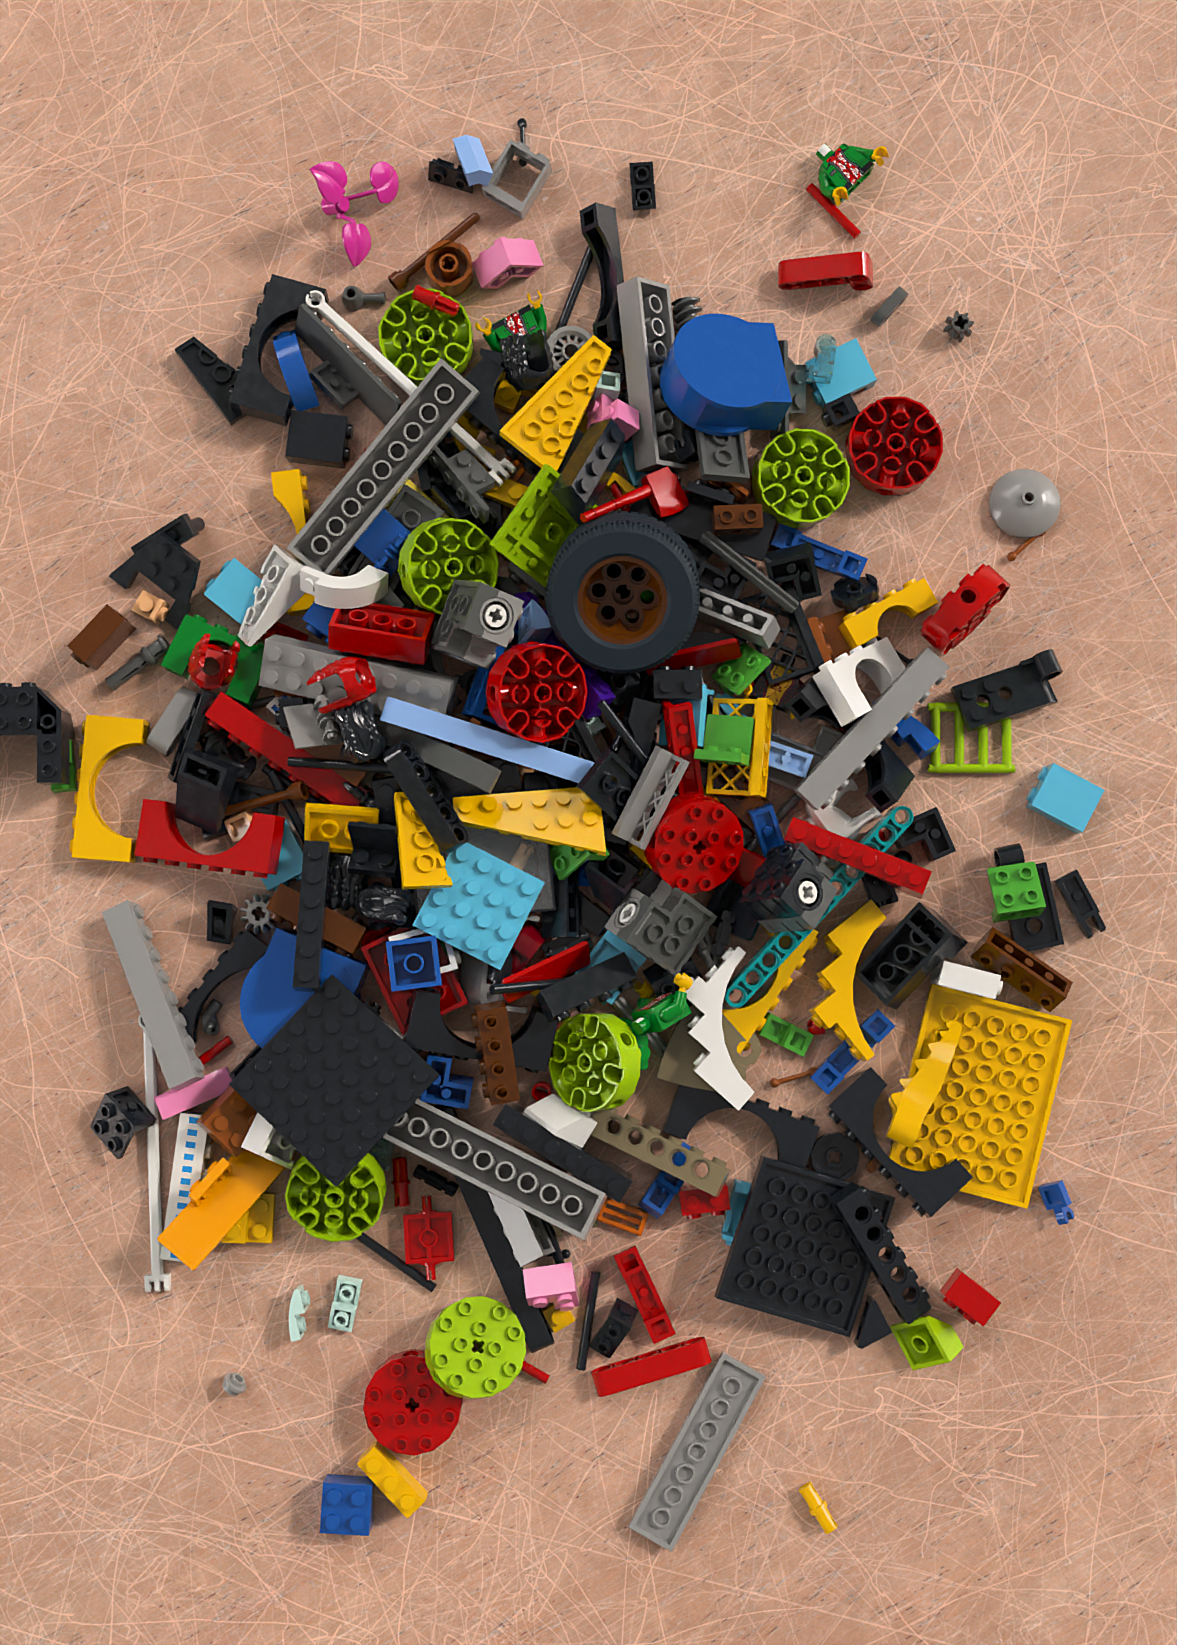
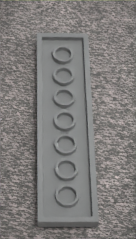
(696, 1451)

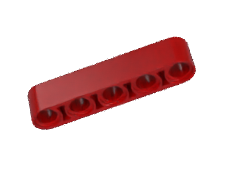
(651, 1366)

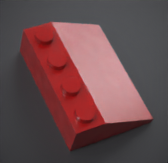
(399, 1001)

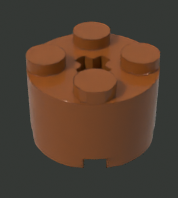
(452, 255)

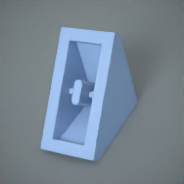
(533, 624)

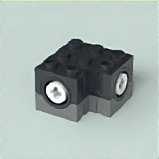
(789, 889)

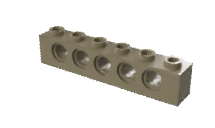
(711, 1183)

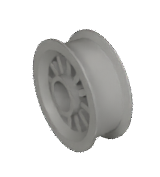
(566, 333)

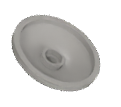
(1017, 515)

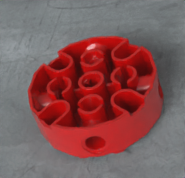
(916, 441)
(964, 609)
(536, 691)
(695, 843)
(399, 1423)

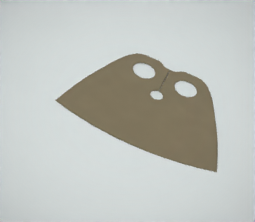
(683, 1050)

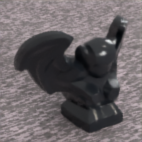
(217, 747)

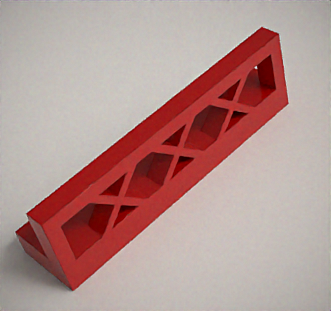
(682, 742)

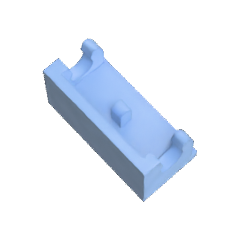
(789, 759)

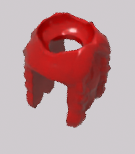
(224, 658)
(347, 669)

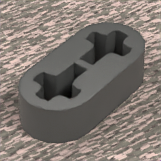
(889, 306)

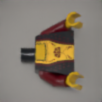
(779, 693)

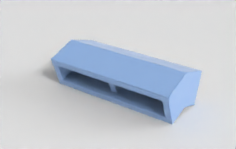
(473, 160)

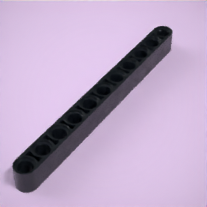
(501, 1255)

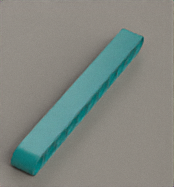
(846, 883)

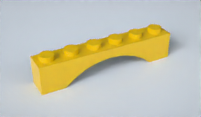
(289, 491)

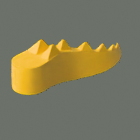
(920, 1091)

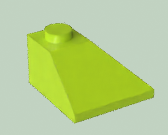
(927, 1342)

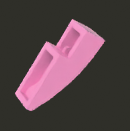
(177, 1101)

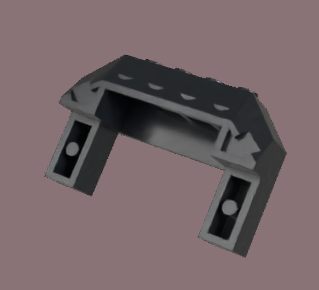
(37, 713)

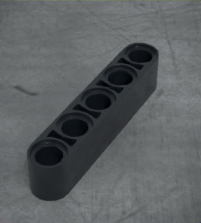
(426, 796)

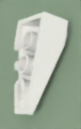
(275, 595)

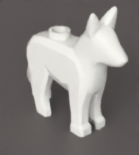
(839, 822)

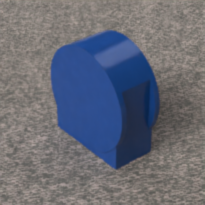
(726, 376)
(268, 989)

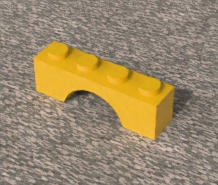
(912, 601)

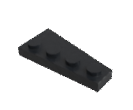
(211, 374)

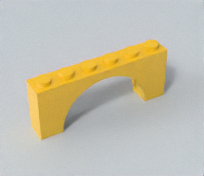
(102, 739)
(751, 1017)

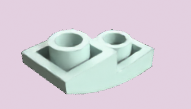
(345, 1303)
(298, 1305)

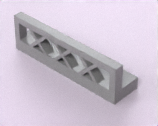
(647, 796)

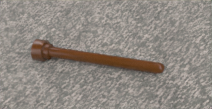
(400, 278)
(297, 791)

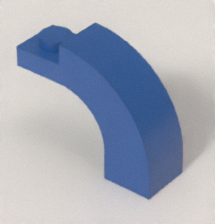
(295, 370)

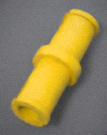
(818, 1507)

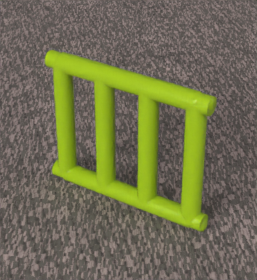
(959, 766)

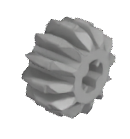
(253, 918)

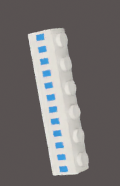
(189, 1165)

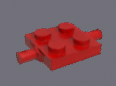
(428, 1237)

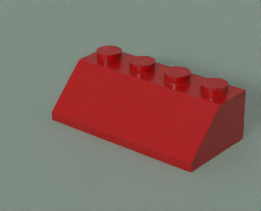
(382, 632)

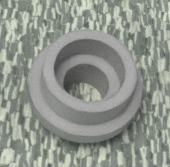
(234, 1384)

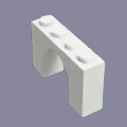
(839, 683)

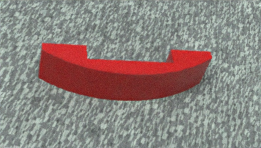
(644, 1294)

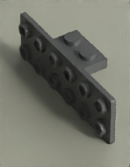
(342, 373)

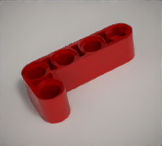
(827, 270)

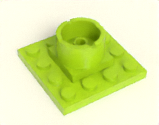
(535, 528)

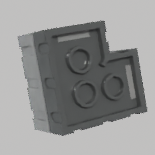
(476, 623)
(662, 925)

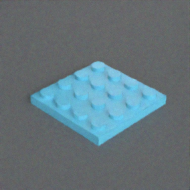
(482, 907)

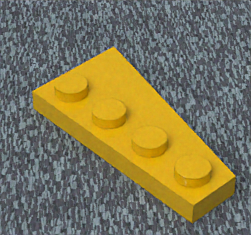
(418, 853)

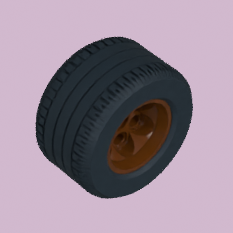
(615, 640)

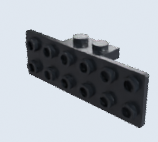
(696, 518)

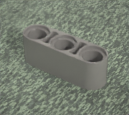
(171, 724)

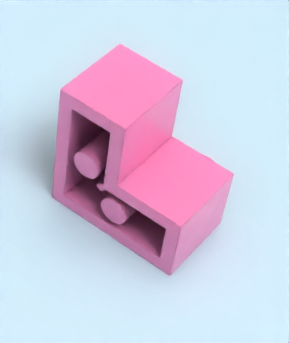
(506, 260)
(623, 414)
(551, 1284)

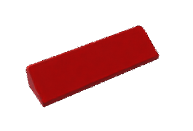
(703, 655)
(551, 968)

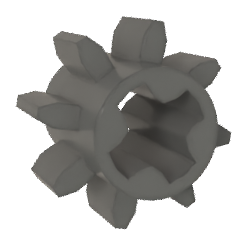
(955, 331)

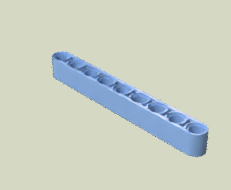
(484, 740)

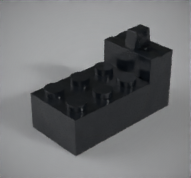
(909, 955)

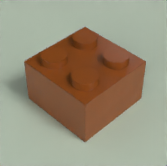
(228, 1121)

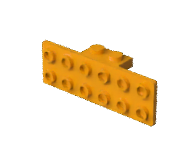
(218, 1205)

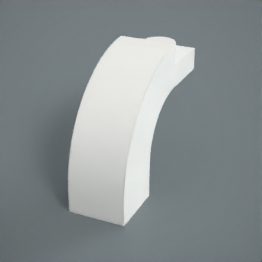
(345, 592)

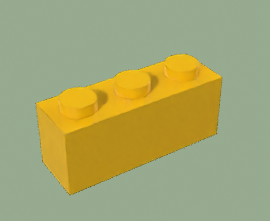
(392, 1479)

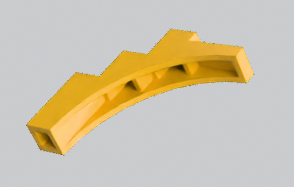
(837, 976)

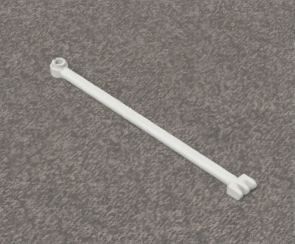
(496, 467)
(154, 1183)

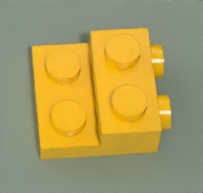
(256, 1224)

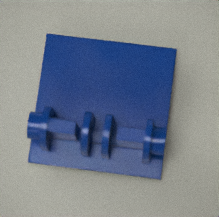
(383, 542)

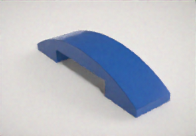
(826, 557)
(841, 1061)

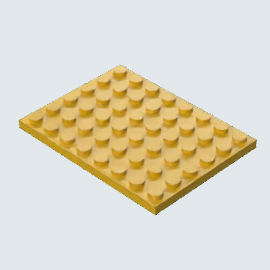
(993, 1095)

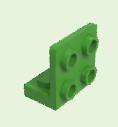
(739, 673)
(727, 740)
(567, 859)
(1016, 891)

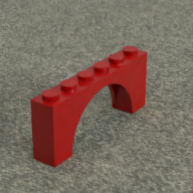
(255, 852)
(890, 869)

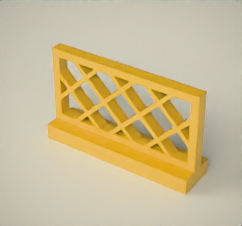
(759, 751)

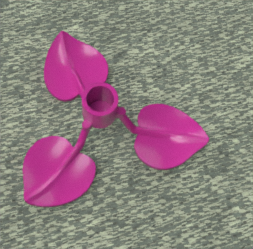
(331, 182)

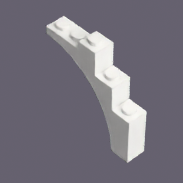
(707, 1030)

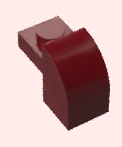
(526, 946)

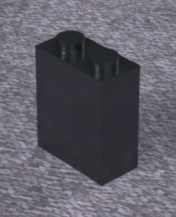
(318, 439)

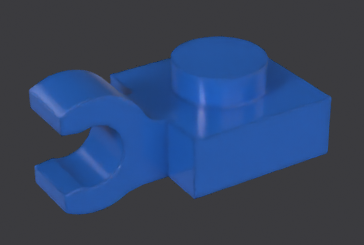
(1057, 1198)

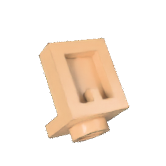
(151, 607)
(239, 824)

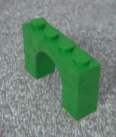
(245, 682)

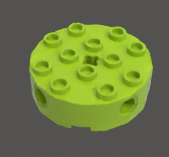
(407, 325)
(820, 468)
(434, 546)
(595, 1062)
(334, 1211)
(451, 1344)

